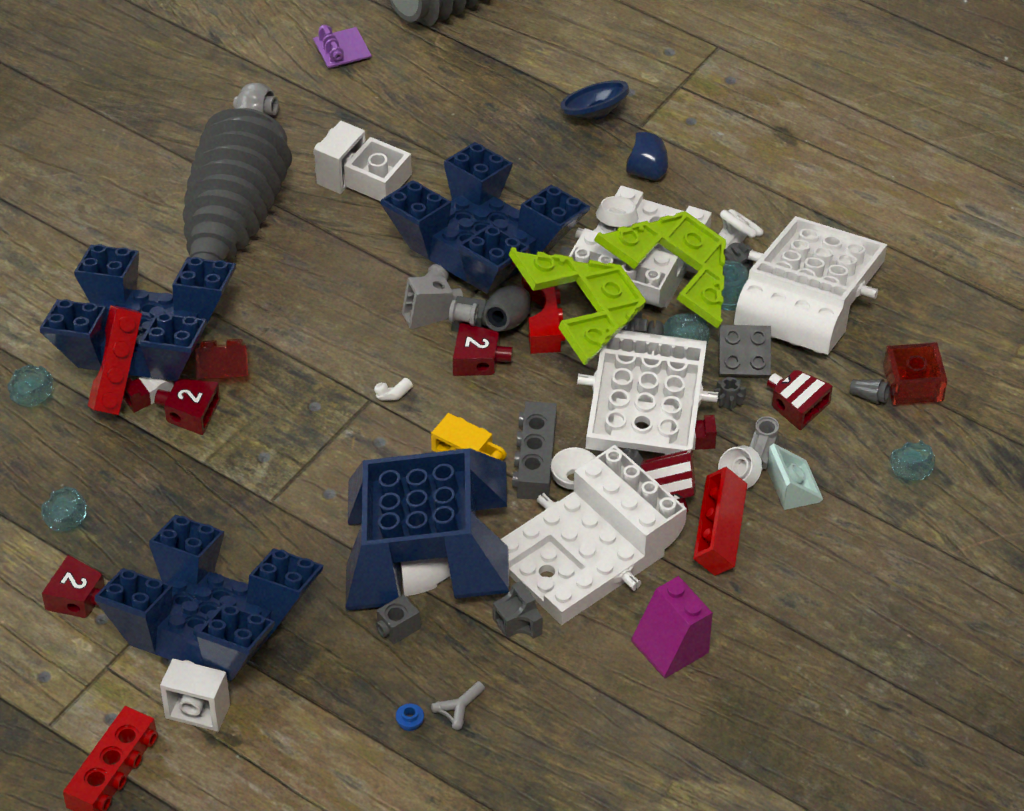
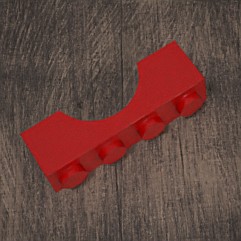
(543, 327)
(111, 380)

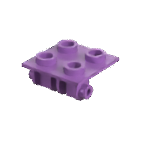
(341, 46)

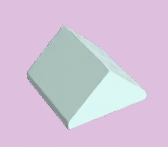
(792, 479)

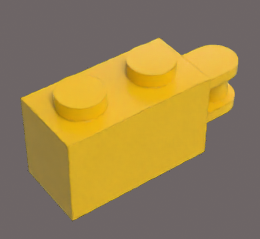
(457, 433)

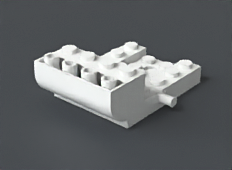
(661, 270)
(809, 283)
(648, 382)
(594, 536)

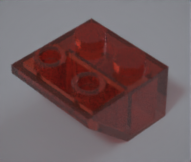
(222, 360)

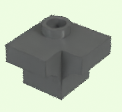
(518, 613)

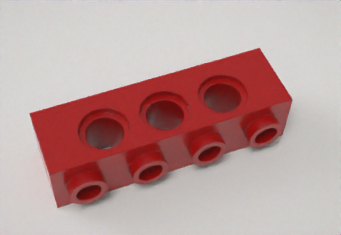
(112, 748)

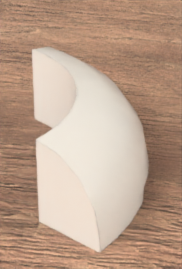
(423, 575)

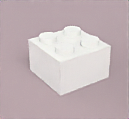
(334, 153)
(377, 169)
(195, 694)

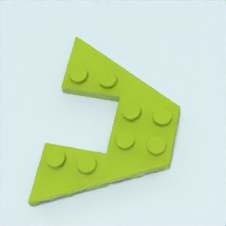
(691, 243)
(604, 285)

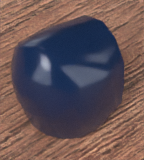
(648, 157)

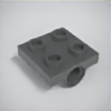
(744, 351)

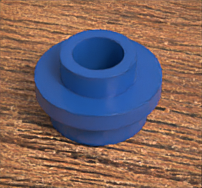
(409, 723)

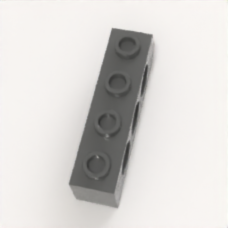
(536, 450)

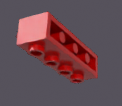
(720, 521)

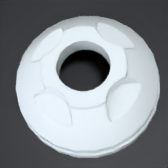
(567, 462)

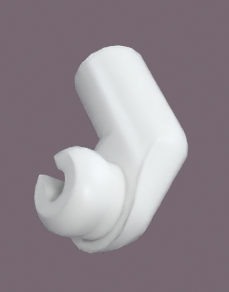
(393, 393)

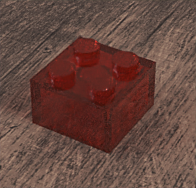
(915, 373)

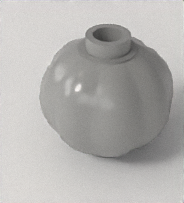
(257, 97)

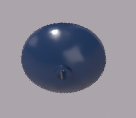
(595, 100)

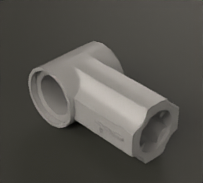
(764, 436)

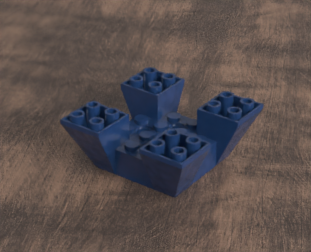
(477, 228)
(168, 322)
(425, 511)
(198, 611)

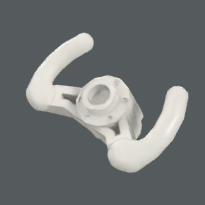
(737, 227)

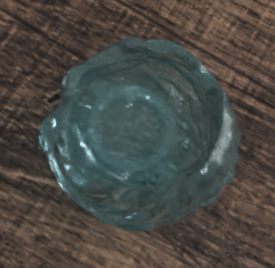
(687, 326)
(30, 385)
(913, 461)
(64, 509)

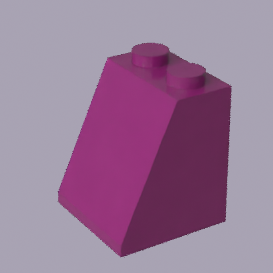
(674, 628)

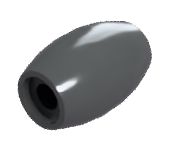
(507, 308)

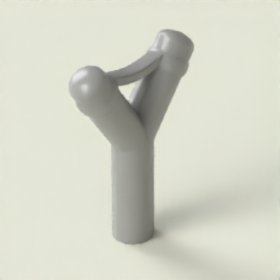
(458, 705)

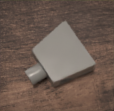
(427, 300)

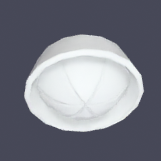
(617, 212)
(743, 462)

